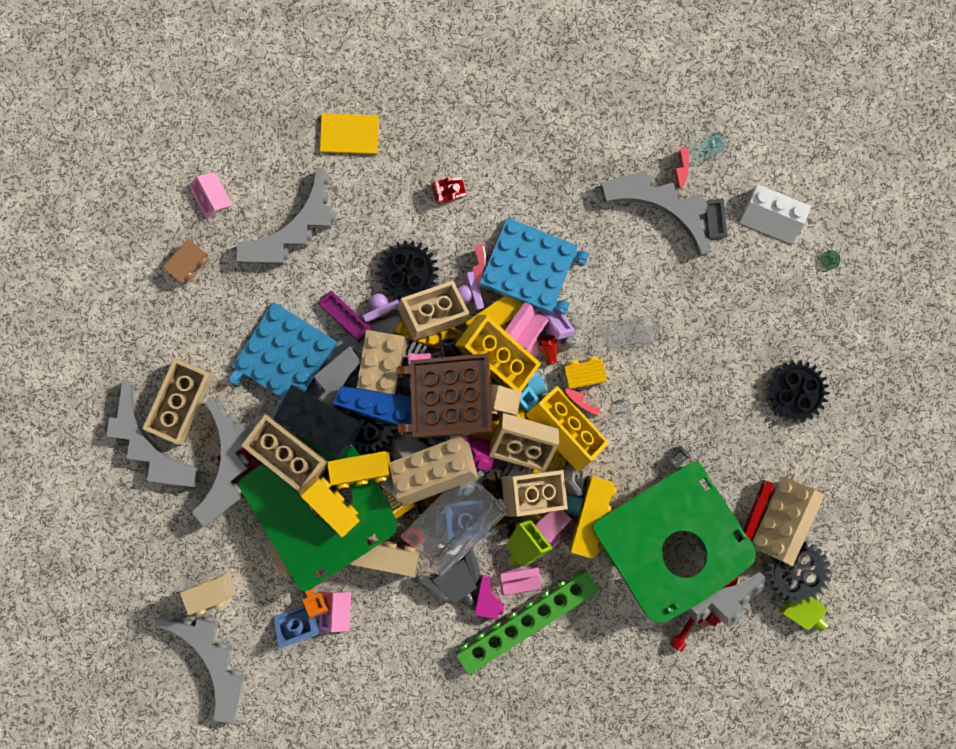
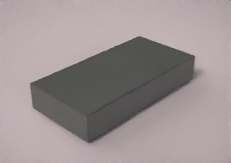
(716, 219)

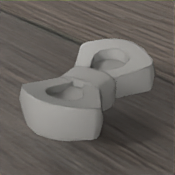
(576, 324)

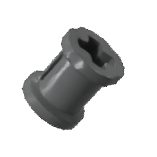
(678, 457)

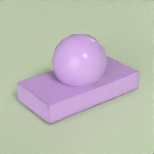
(471, 292)
(380, 307)
(557, 325)

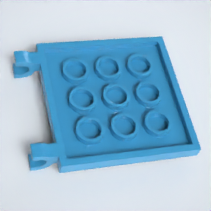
(531, 266)
(283, 353)

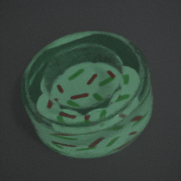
(830, 259)

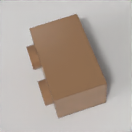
(186, 261)

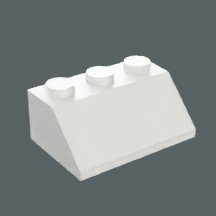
(775, 214)

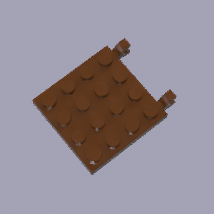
(449, 396)

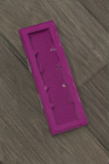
(344, 316)

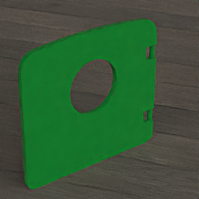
(639, 528)
(303, 538)

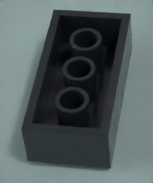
(318, 421)

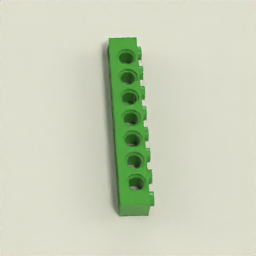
(472, 663)

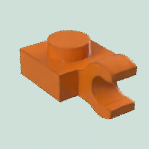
(314, 604)

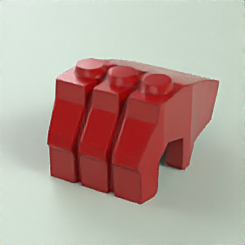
(448, 189)

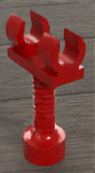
(679, 642)

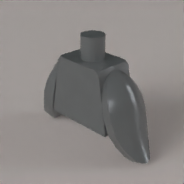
(456, 583)

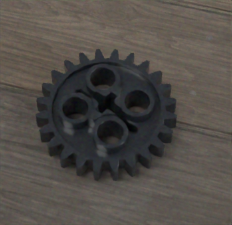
(390, 268)
(814, 397)
(364, 441)
(803, 589)

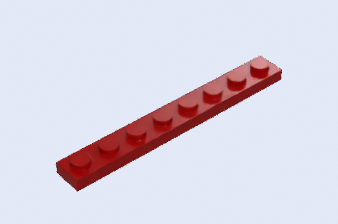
(751, 526)

